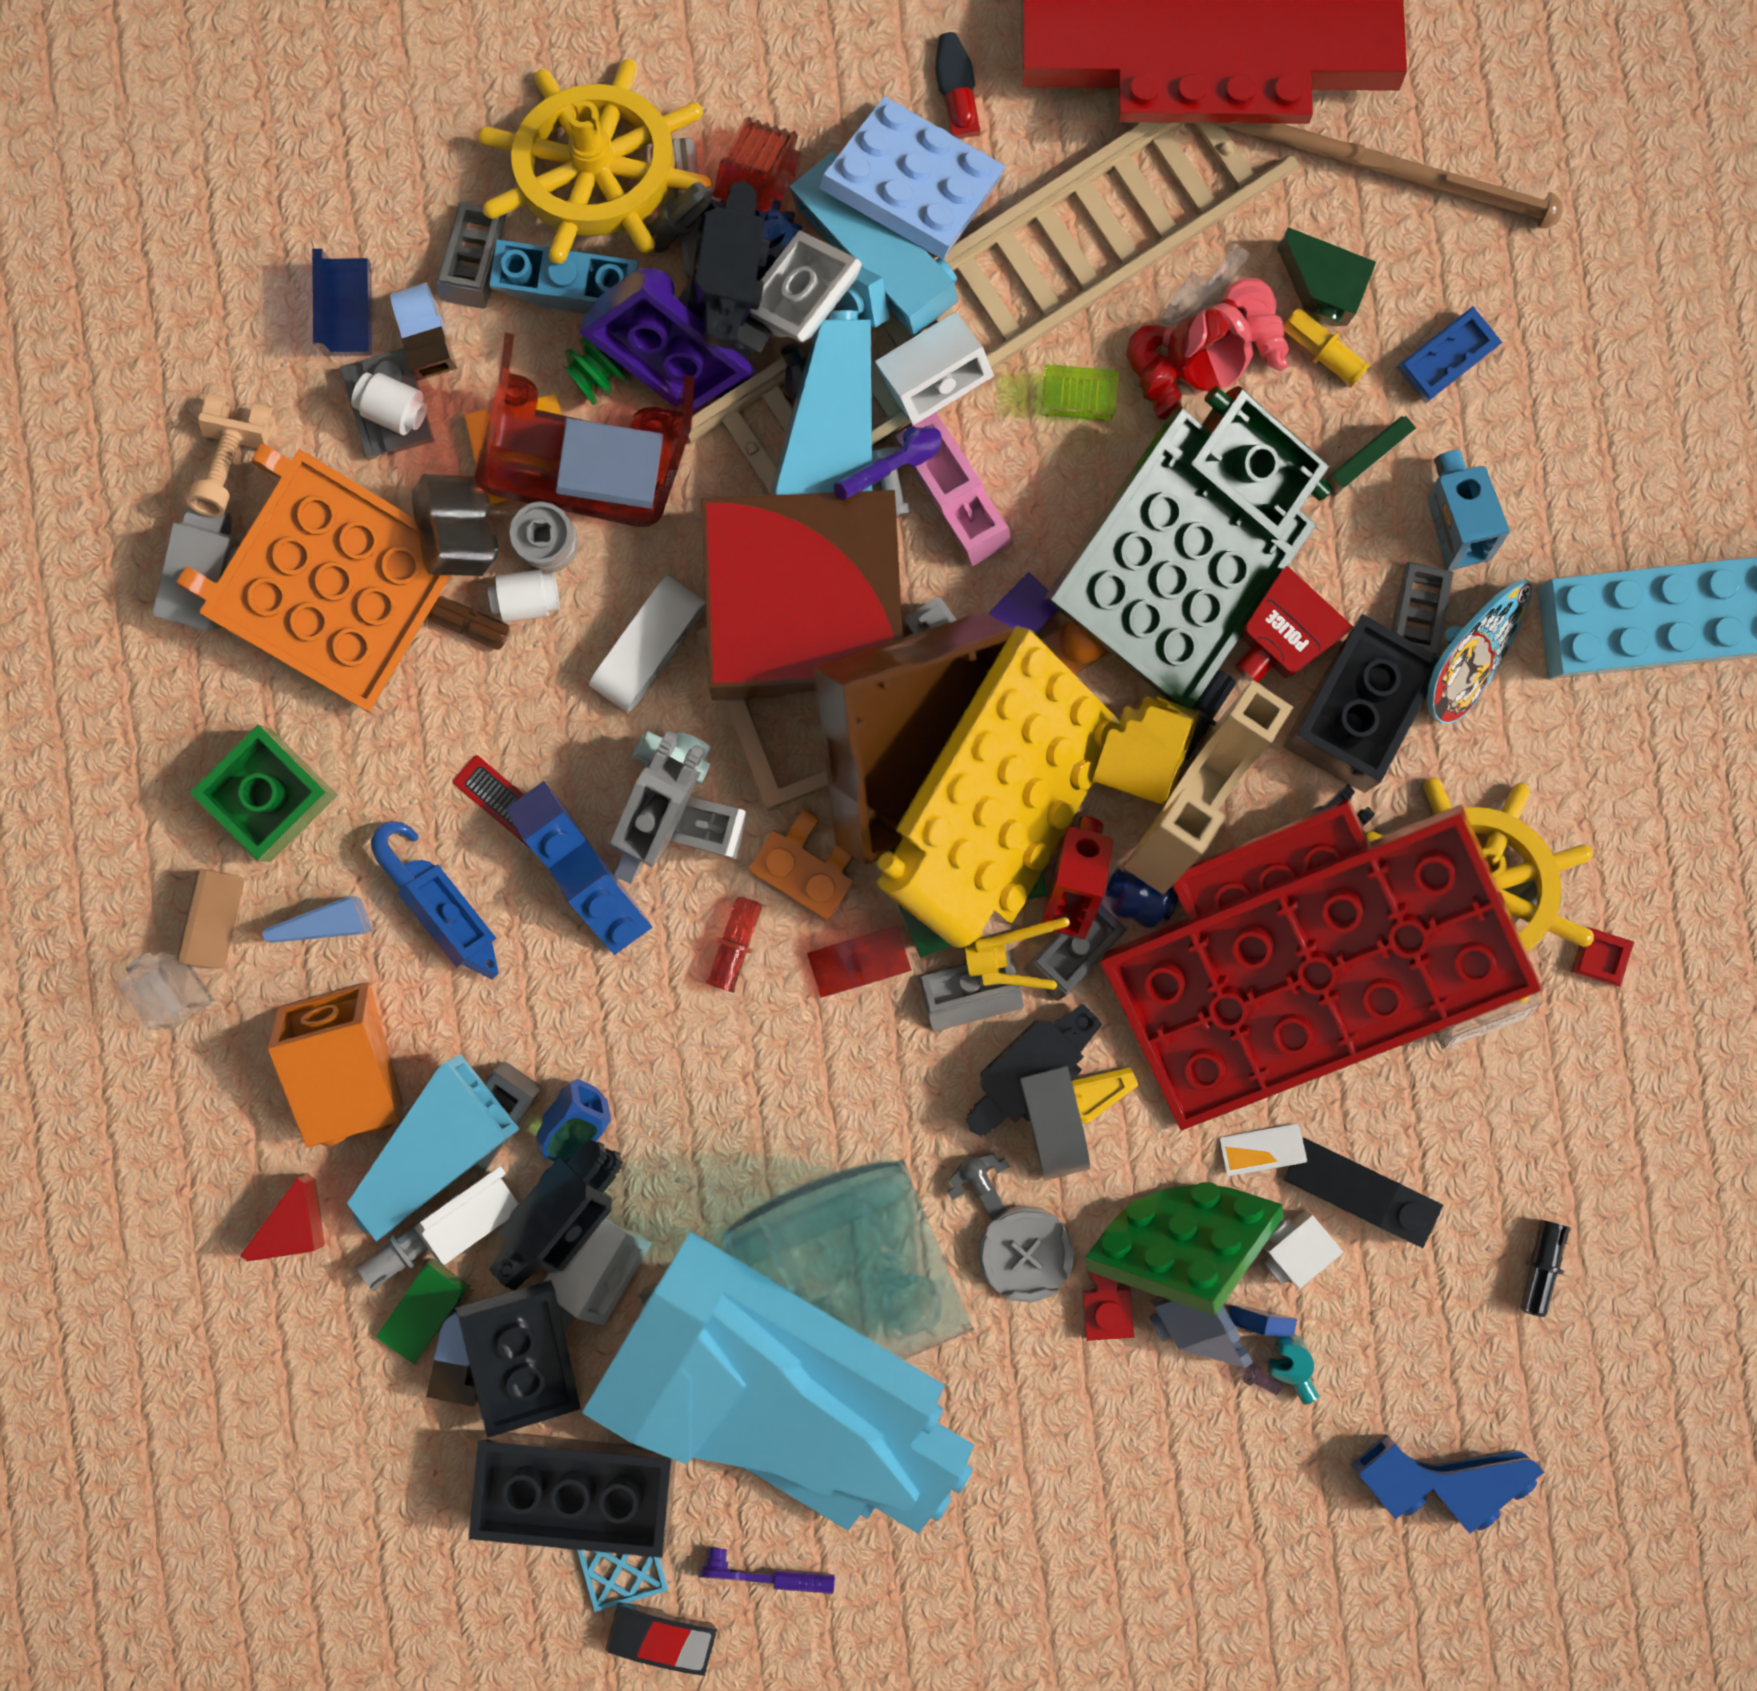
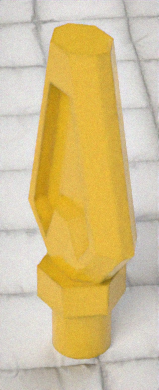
(1101, 1091)

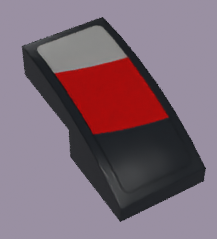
(661, 1640)

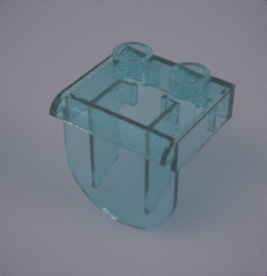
(859, 1254)

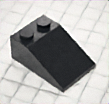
(1363, 705)

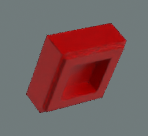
(1604, 958)

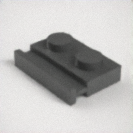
(374, 437)

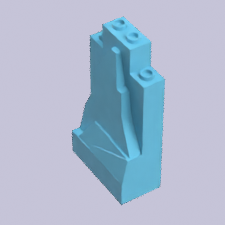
(776, 1386)

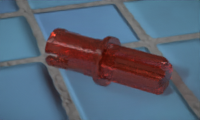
(734, 944)

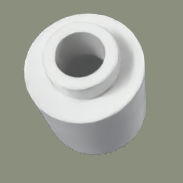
(389, 402)
(524, 595)

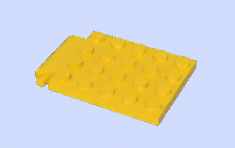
(998, 794)

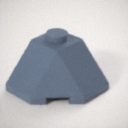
(1199, 1331)

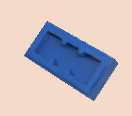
(1449, 354)

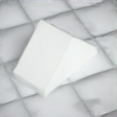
(711, 827)

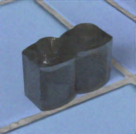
(453, 525)

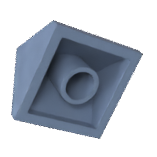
(608, 463)

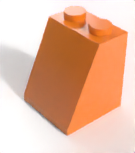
(335, 1066)

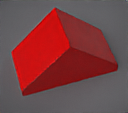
(291, 1226)

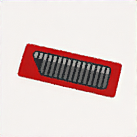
(489, 791)

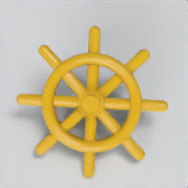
(592, 160)
(1540, 864)

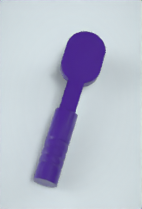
(918, 446)
(717, 1568)

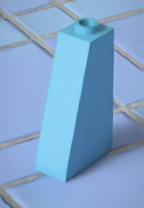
(832, 410)
(435, 1144)

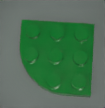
(1186, 1243)

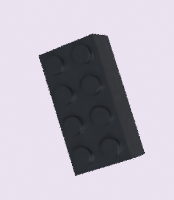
(572, 1495)

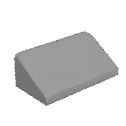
(958, 999)

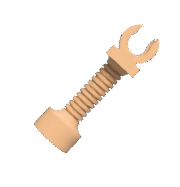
(209, 495)

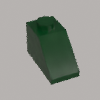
(1325, 276)

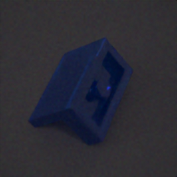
(341, 305)

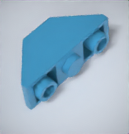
(571, 286)

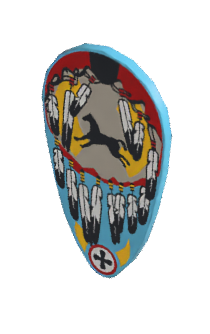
(1476, 653)

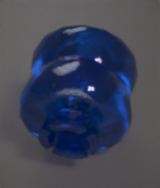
(1138, 900)

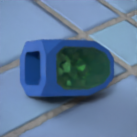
(572, 1119)

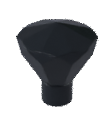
(795, 364)

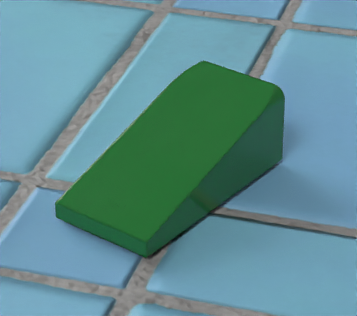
(423, 1311)

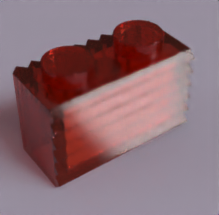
(762, 159)

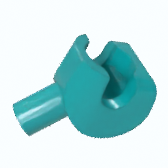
(1295, 1368)

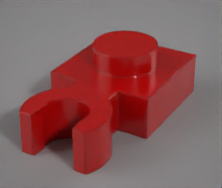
(1107, 1310)

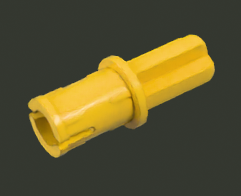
(1325, 347)

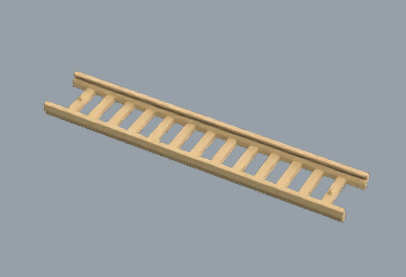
(1001, 233)

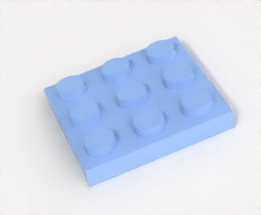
(912, 177)

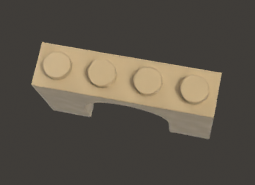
(1191, 812)

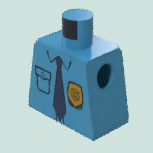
(1465, 512)

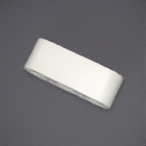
(647, 644)

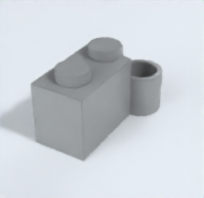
(203, 546)

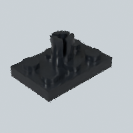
(518, 1358)

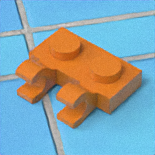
(800, 873)

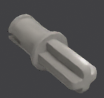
(391, 1259)

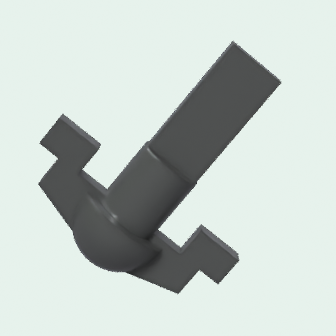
(974, 1169)

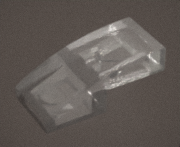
(1198, 292)

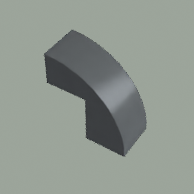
(1055, 1123)

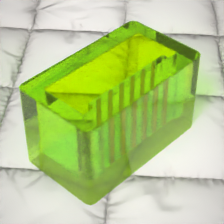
(1079, 392)

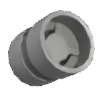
(544, 537)

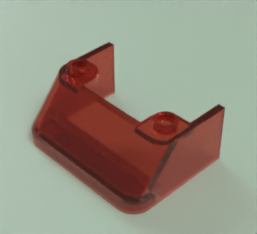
(523, 447)

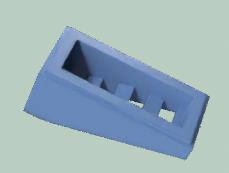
(332, 920)

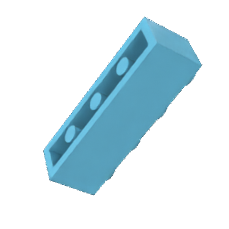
(914, 282)

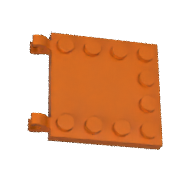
(324, 579)

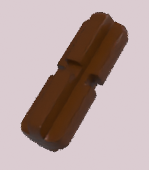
(479, 626)

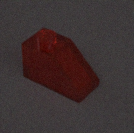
(859, 961)

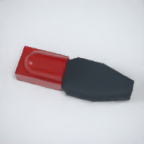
(956, 84)

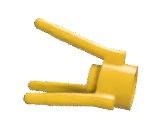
(989, 954)

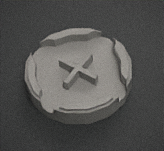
(1026, 1253)

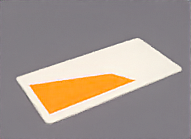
(1263, 1150)

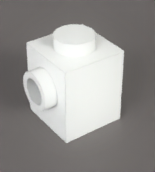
(1300, 1250)

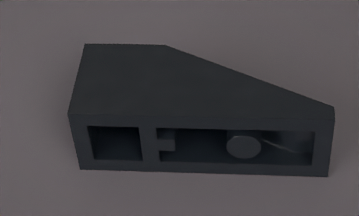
(1365, 1193)

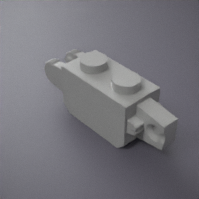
(655, 808)

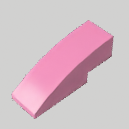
(961, 497)

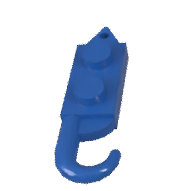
(437, 904)

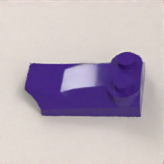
(661, 339)

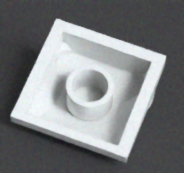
(804, 287)

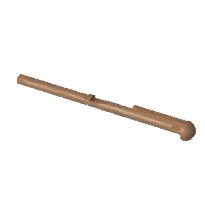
(1547, 211)

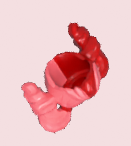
(1209, 346)

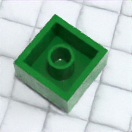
(263, 793)

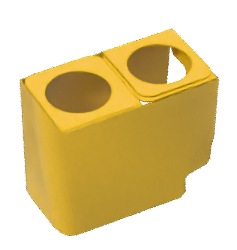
(1148, 750)

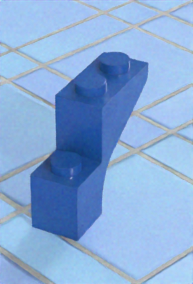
(578, 868)
(1467, 1487)

